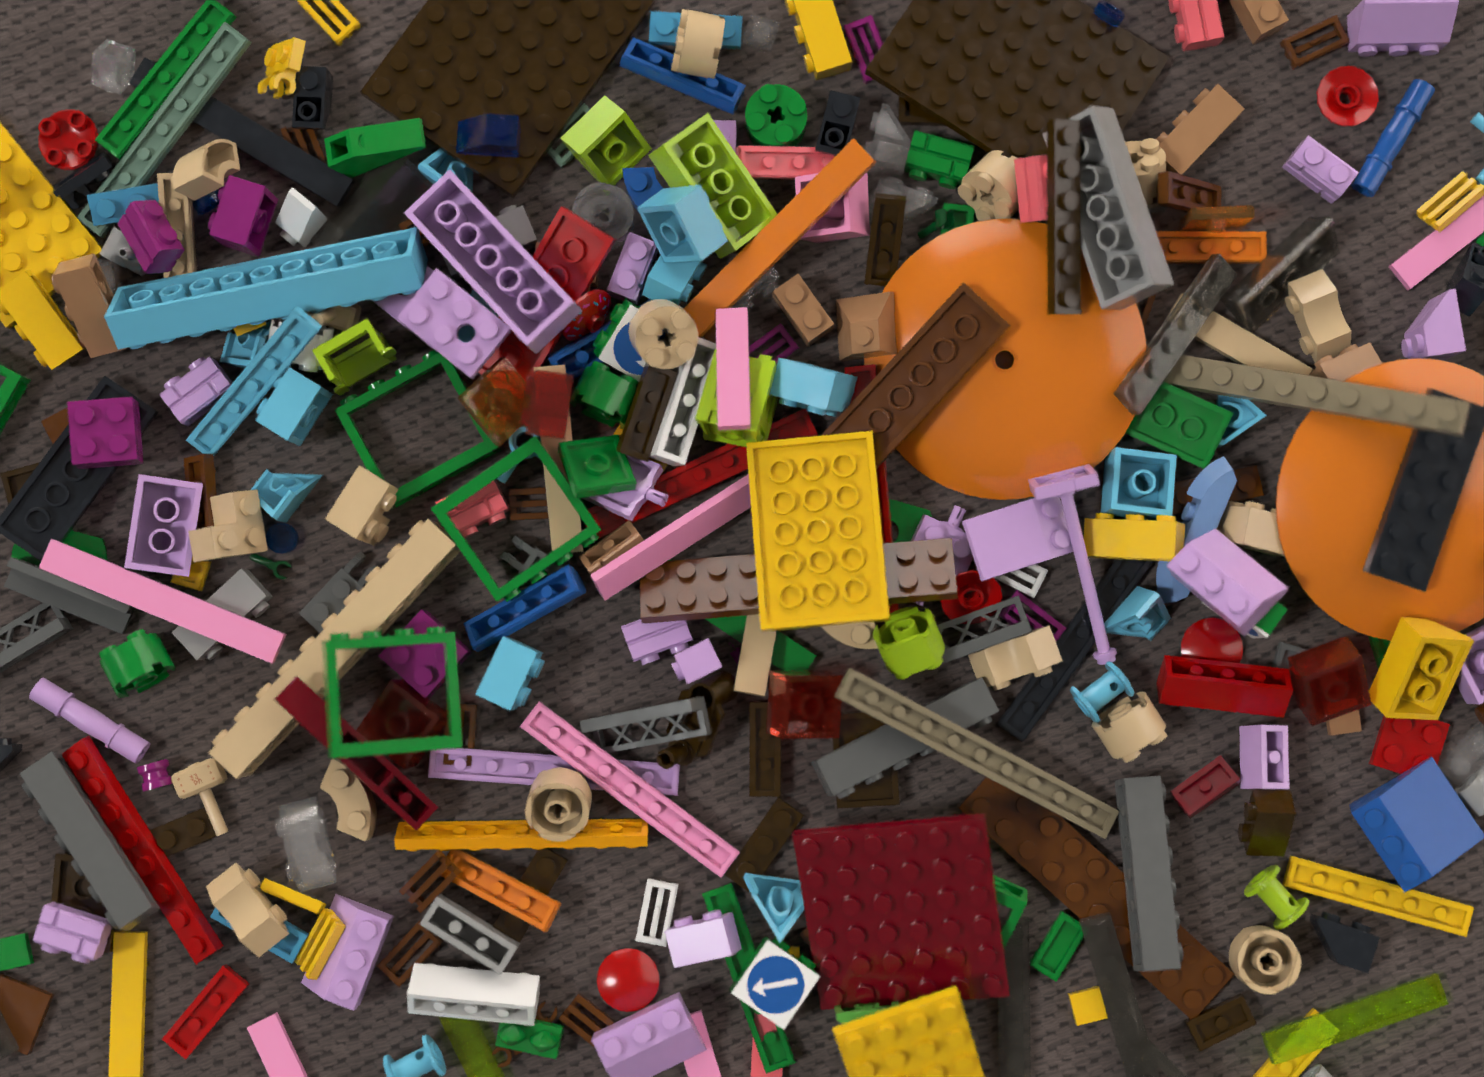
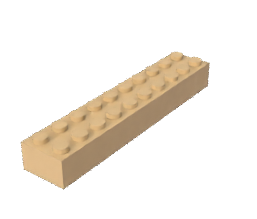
(374, 608)

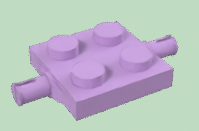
(629, 502)
(933, 529)

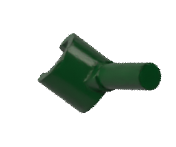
(943, 219)
(271, 564)

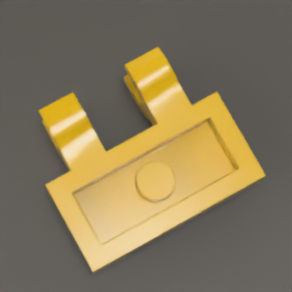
(282, 64)

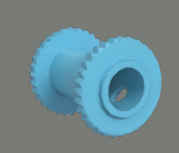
(1100, 691)
(417, 1062)

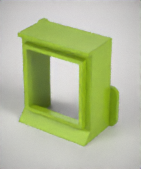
(356, 362)

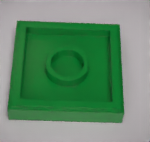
(596, 467)

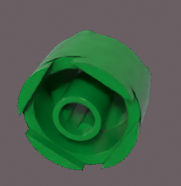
(773, 101)
(604, 394)
(136, 663)

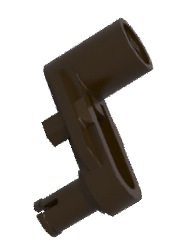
(716, 692)

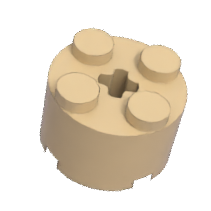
(698, 43)
(1147, 161)
(991, 187)
(677, 345)
(1130, 727)
(554, 788)
(1269, 976)

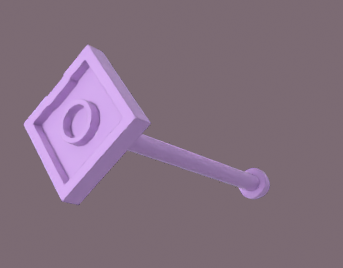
(1064, 485)

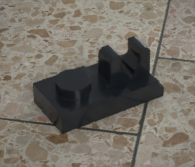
(95, 169)

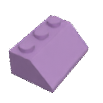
(1401, 26)
(161, 525)
(1227, 580)
(355, 954)
(649, 1040)

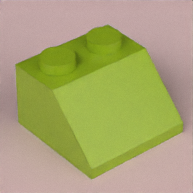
(606, 142)

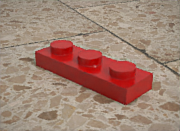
(205, 1011)

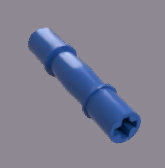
(1393, 137)

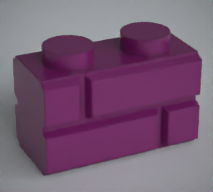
(151, 236)

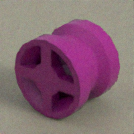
(154, 775)

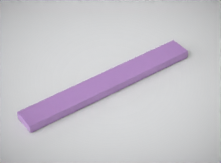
(524, 768)

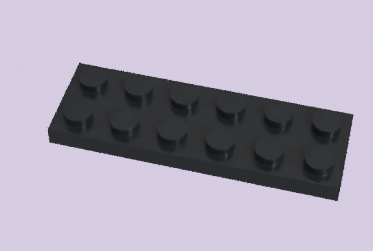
(57, 490)
(1423, 501)

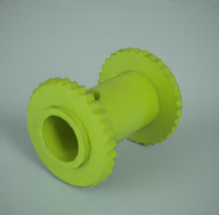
(1276, 897)

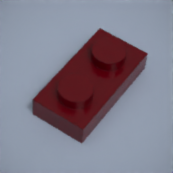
(1205, 787)

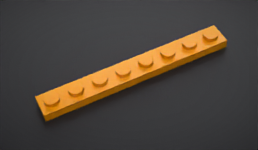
(517, 834)

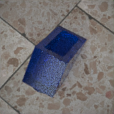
(489, 135)

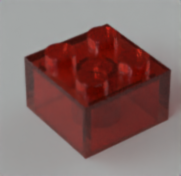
(548, 404)
(1329, 680)
(803, 704)
(403, 715)

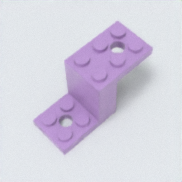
(439, 313)

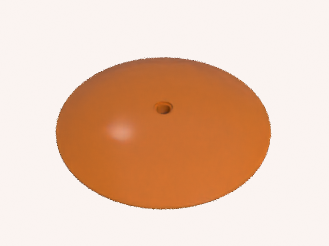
(1058, 395)
(1336, 493)

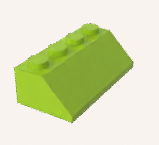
(706, 159)

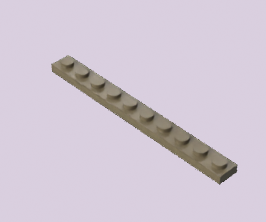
(1321, 395)
(976, 753)

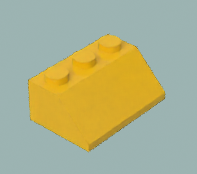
(1419, 669)

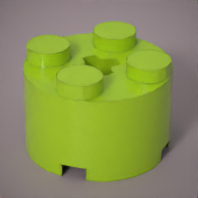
(909, 642)

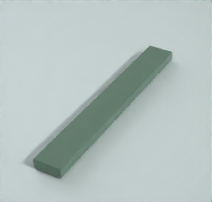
(173, 116)

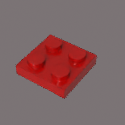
(1407, 743)

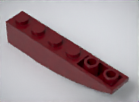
(372, 770)

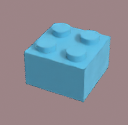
(682, 224)
(812, 387)
(293, 406)
(1138, 483)
(510, 674)

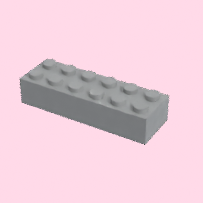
(1115, 219)

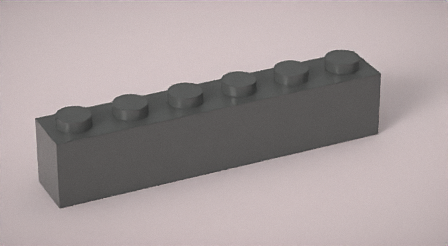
(888, 747)
(89, 842)
(1148, 874)

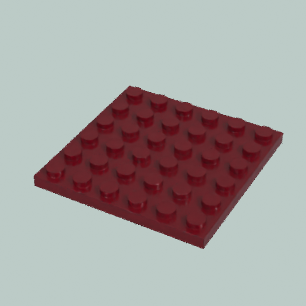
(902, 910)

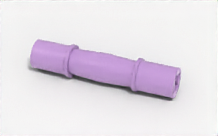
(89, 720)

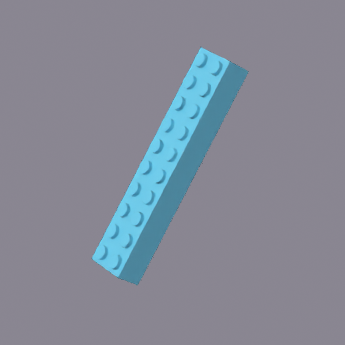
(267, 288)

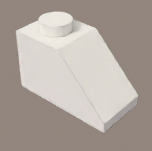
(299, 219)

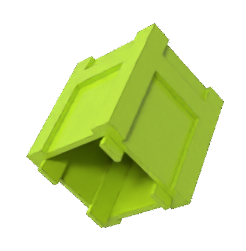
(761, 404)

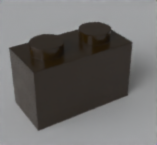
(1267, 822)

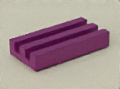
(858, 25)
(786, 339)
(1003, 614)

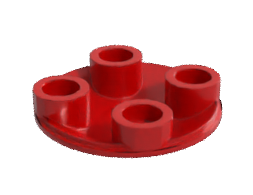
(67, 139)
(1212, 640)
(628, 979)

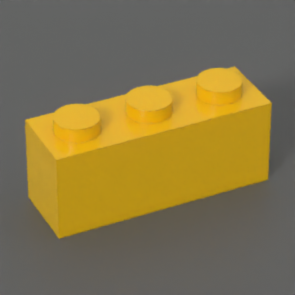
(822, 37)
(39, 320)
(1133, 537)

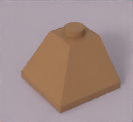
(866, 326)

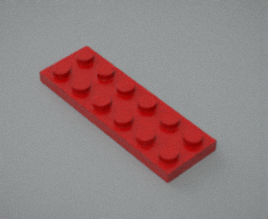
(571, 257)

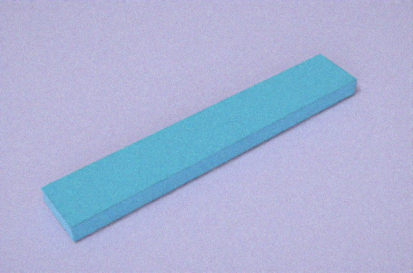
(254, 382)

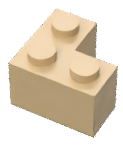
(362, 507)
(1251, 527)
(236, 528)

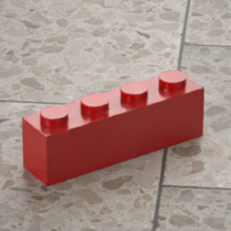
(1224, 686)

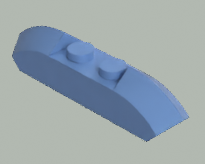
(1210, 496)

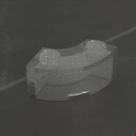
(306, 844)

